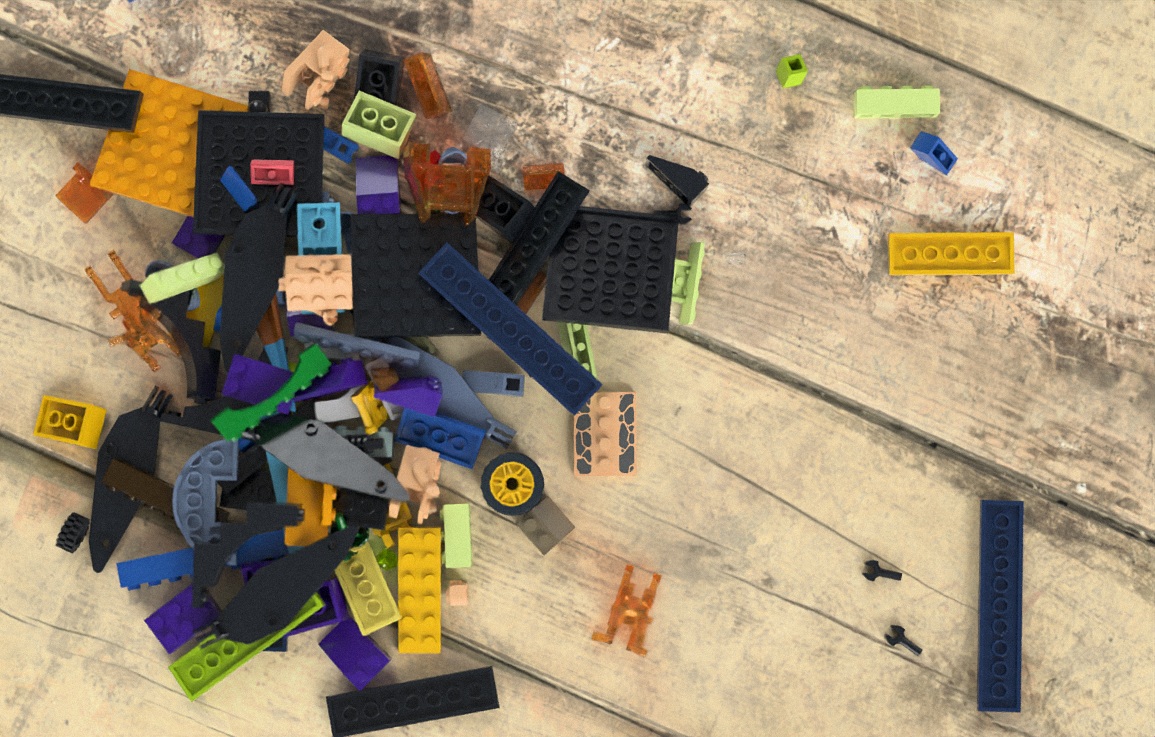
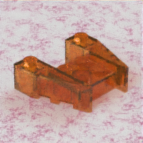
(444, 185)

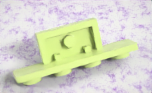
(686, 282)

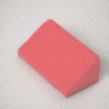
(272, 172)

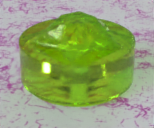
(386, 559)

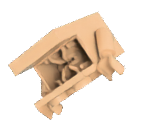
(317, 69)
(318, 284)
(417, 477)

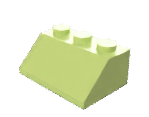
(378, 124)

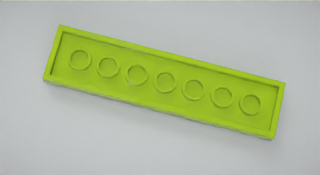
(206, 667)

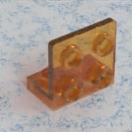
(81, 197)

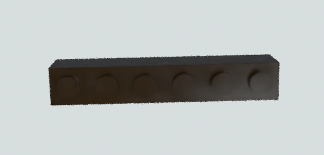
(145, 487)

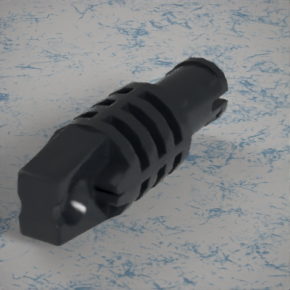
(365, 442)

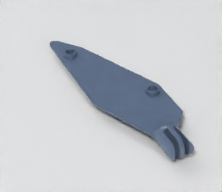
(457, 398)

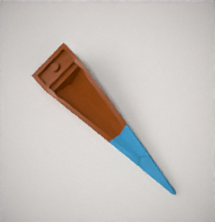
(272, 338)

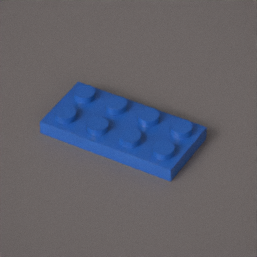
(447, 436)

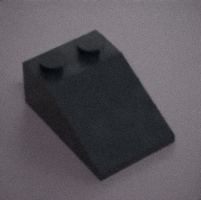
(379, 75)
(681, 180)
(503, 209)

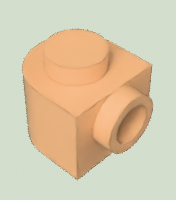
(457, 593)

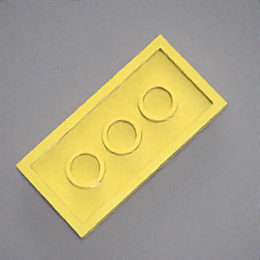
(367, 590)

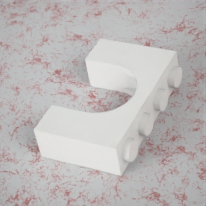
(341, 408)

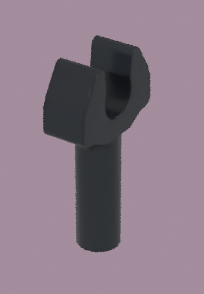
(682, 207)
(880, 572)
(901, 639)

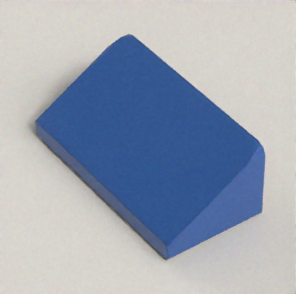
(238, 189)

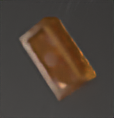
(540, 175)
(384, 377)

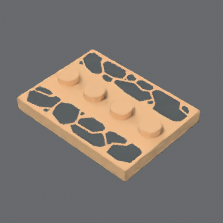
(606, 436)

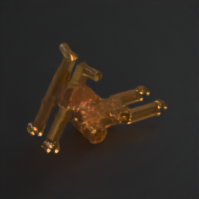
(141, 325)
(630, 611)

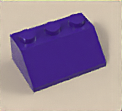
(338, 378)

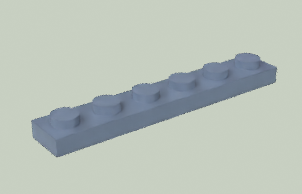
(361, 346)

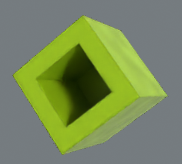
(791, 71)

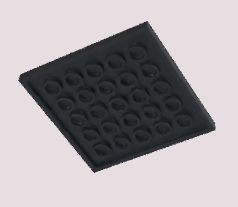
(235, 141)
(613, 270)
(387, 289)

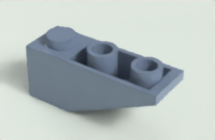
(495, 383)

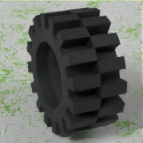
(72, 532)

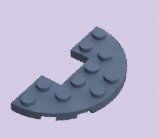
(197, 491)

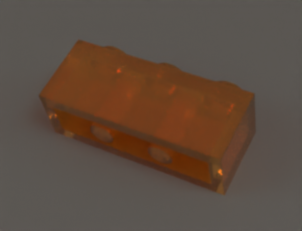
(428, 85)

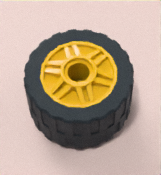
(495, 481)

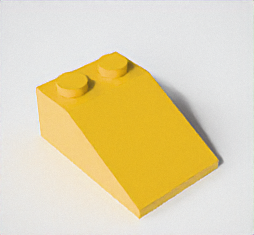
(70, 422)

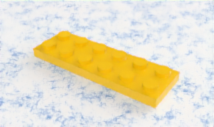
(951, 253)
(419, 589)

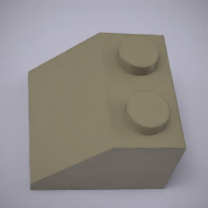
(545, 525)

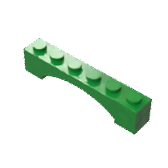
(310, 364)

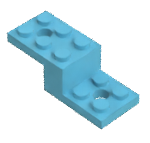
(319, 241)

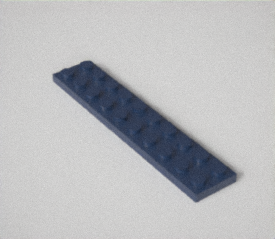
(510, 329)
(1000, 606)

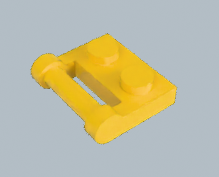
(370, 408)

